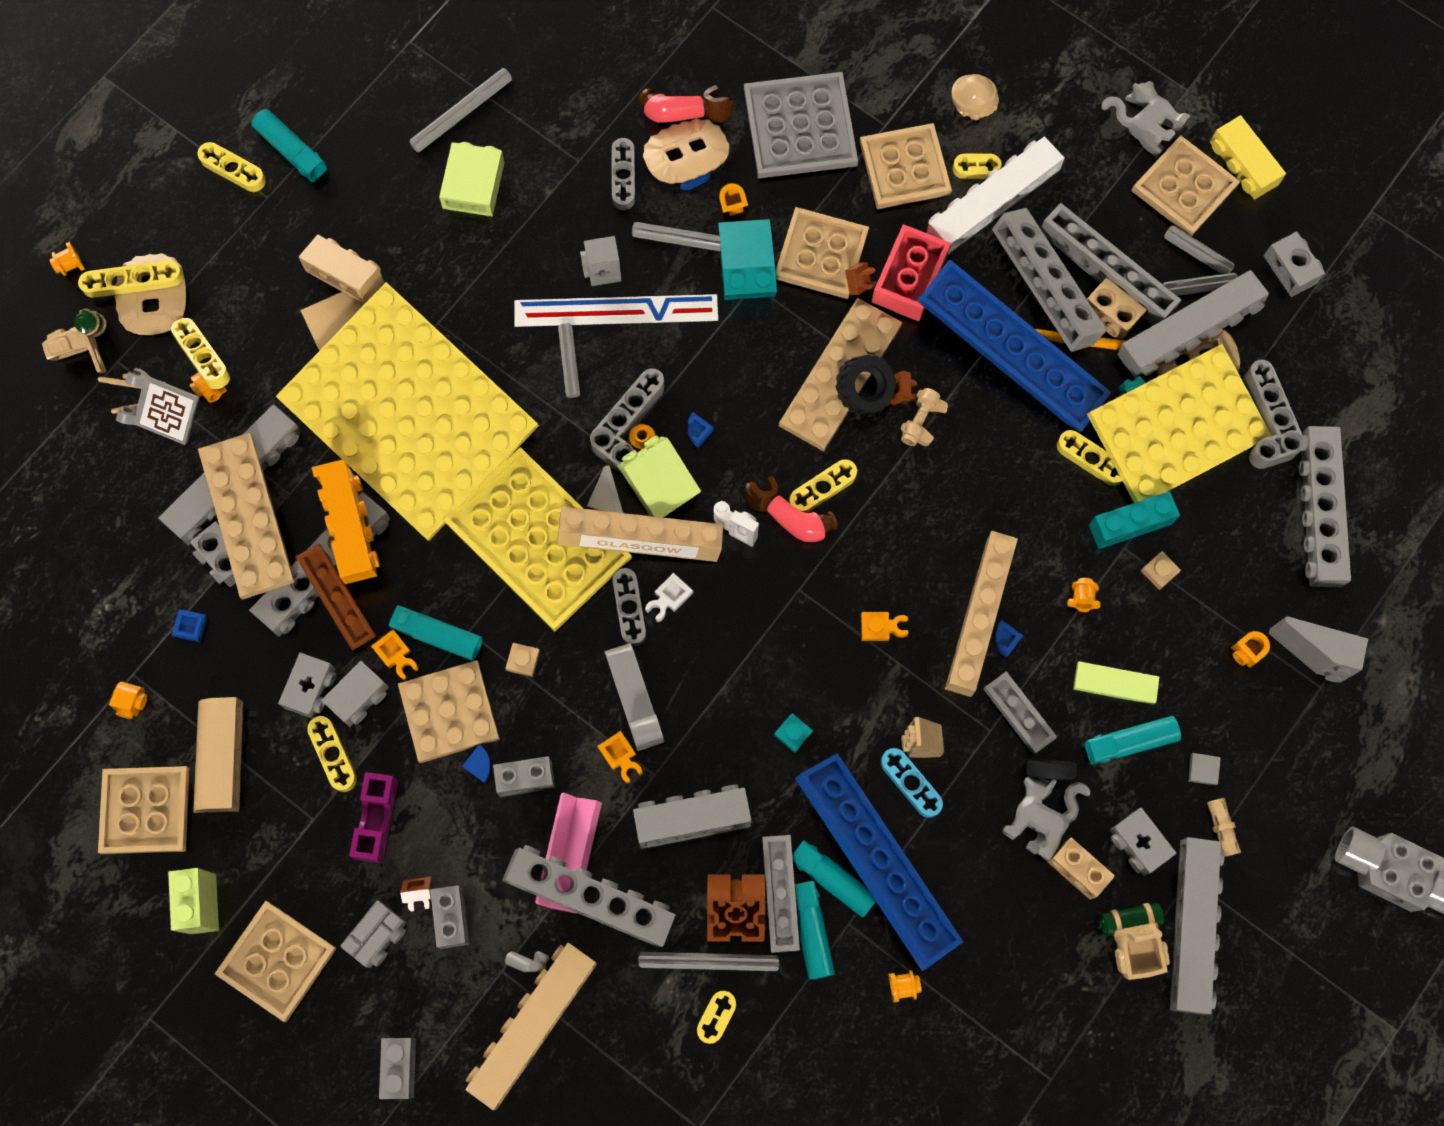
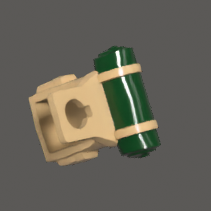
(78, 339)
(1138, 940)

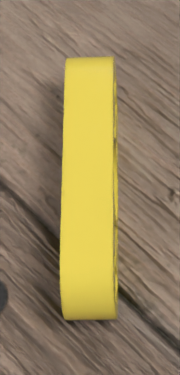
(238, 175)
(1071, 454)
(842, 482)
(332, 775)

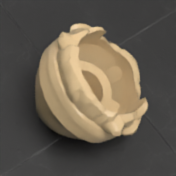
(975, 96)

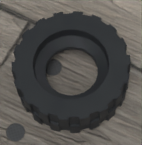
(884, 384)

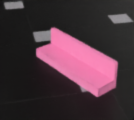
(571, 838)

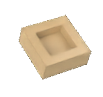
(1160, 570)
(522, 659)

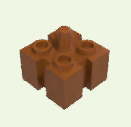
(736, 907)

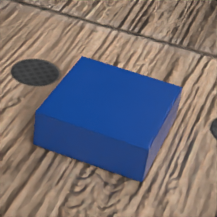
(189, 625)

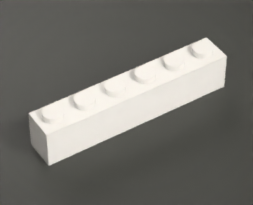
(996, 194)

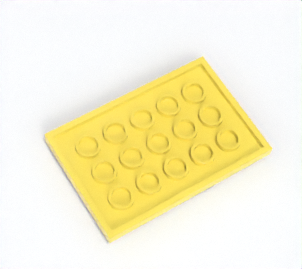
(1179, 425)
(515, 532)

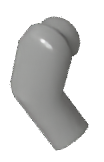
(525, 964)

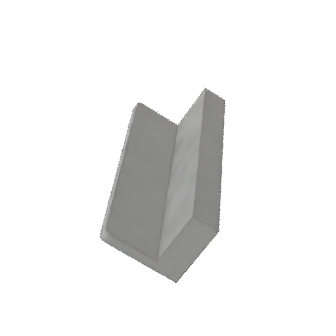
(780, 894)

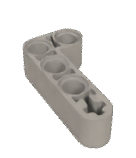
(1262, 381)
(630, 414)
(634, 697)

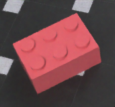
(909, 271)

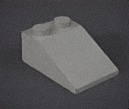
(1322, 649)

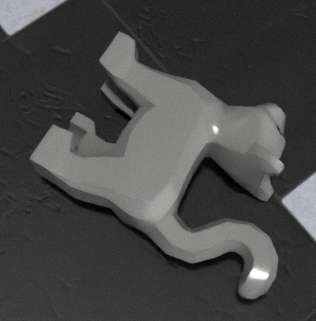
(1147, 123)
(1045, 821)

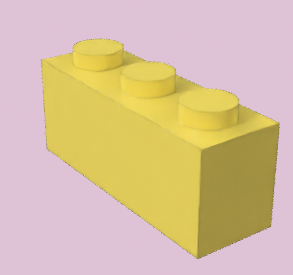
(1247, 157)

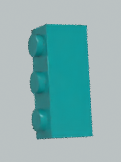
(1134, 520)

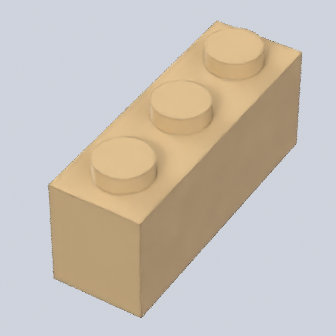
(342, 268)

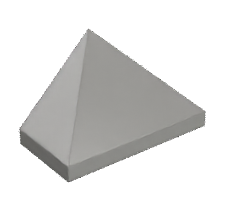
(605, 494)

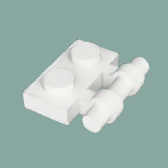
(740, 525)

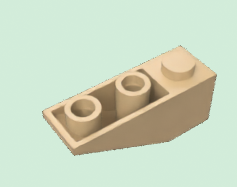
(923, 739)

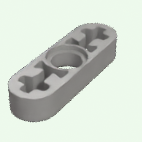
(617, 165)
(618, 589)

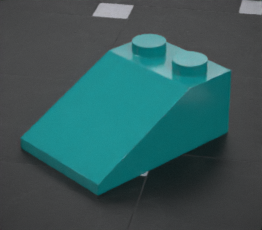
(747, 259)

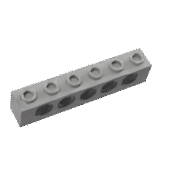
(1104, 260)
(1049, 279)
(1332, 494)
(268, 605)
(652, 932)

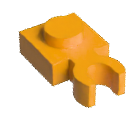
(877, 626)
(393, 651)
(618, 753)

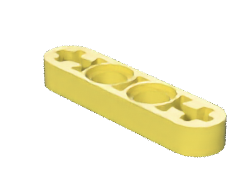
(131, 279)
(199, 353)

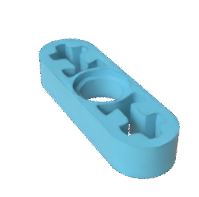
(930, 794)

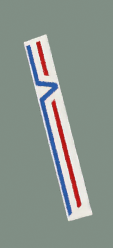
(616, 310)

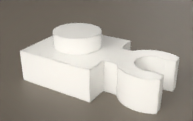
(670, 594)

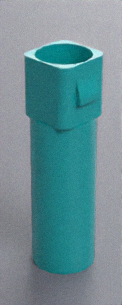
(289, 145)
(436, 632)
(1133, 740)
(833, 878)
(812, 932)

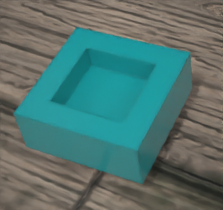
(793, 733)

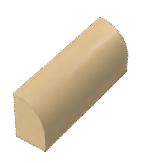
(218, 755)

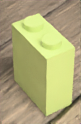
(472, 178)
(658, 477)
(193, 901)

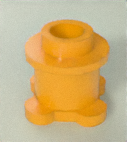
(66, 260)
(640, 431)
(1084, 595)
(904, 986)

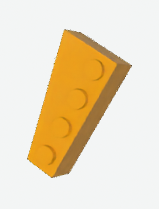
(346, 521)

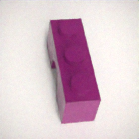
(378, 801)

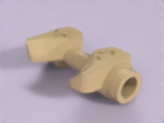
(913, 431)

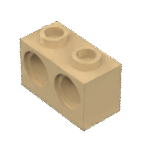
(1118, 304)
(1081, 868)

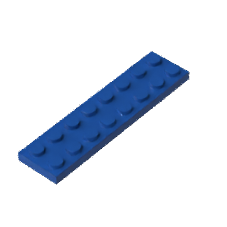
(1013, 346)
(879, 861)

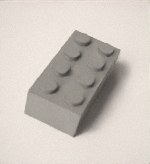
(692, 817)

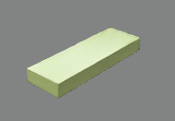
(1116, 683)

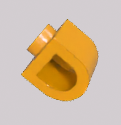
(732, 199)
(201, 388)
(1251, 648)
(128, 700)

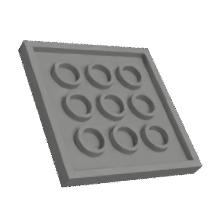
(800, 125)

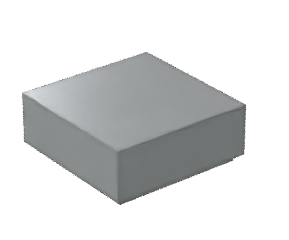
(1204, 769)

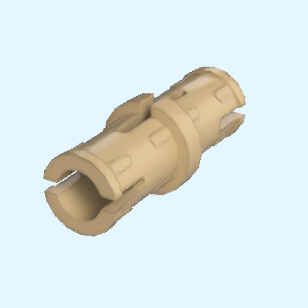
(1224, 827)

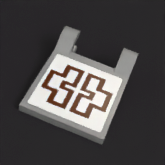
(160, 408)

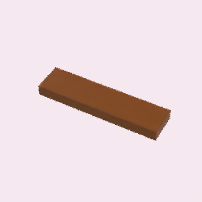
(335, 596)

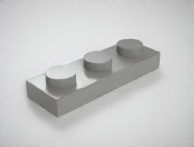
(1020, 713)

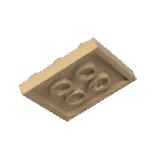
(905, 166)
(1185, 186)
(820, 251)
(448, 711)
(143, 810)
(275, 961)

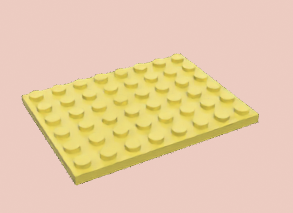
(407, 410)

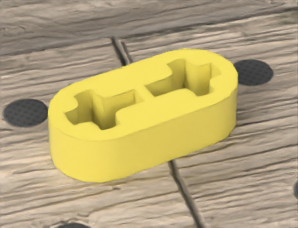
(976, 165)
(722, 1020)

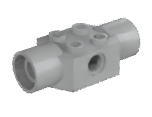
(1394, 869)

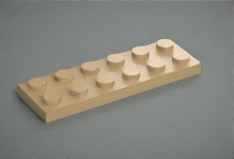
(816, 408)
(246, 516)

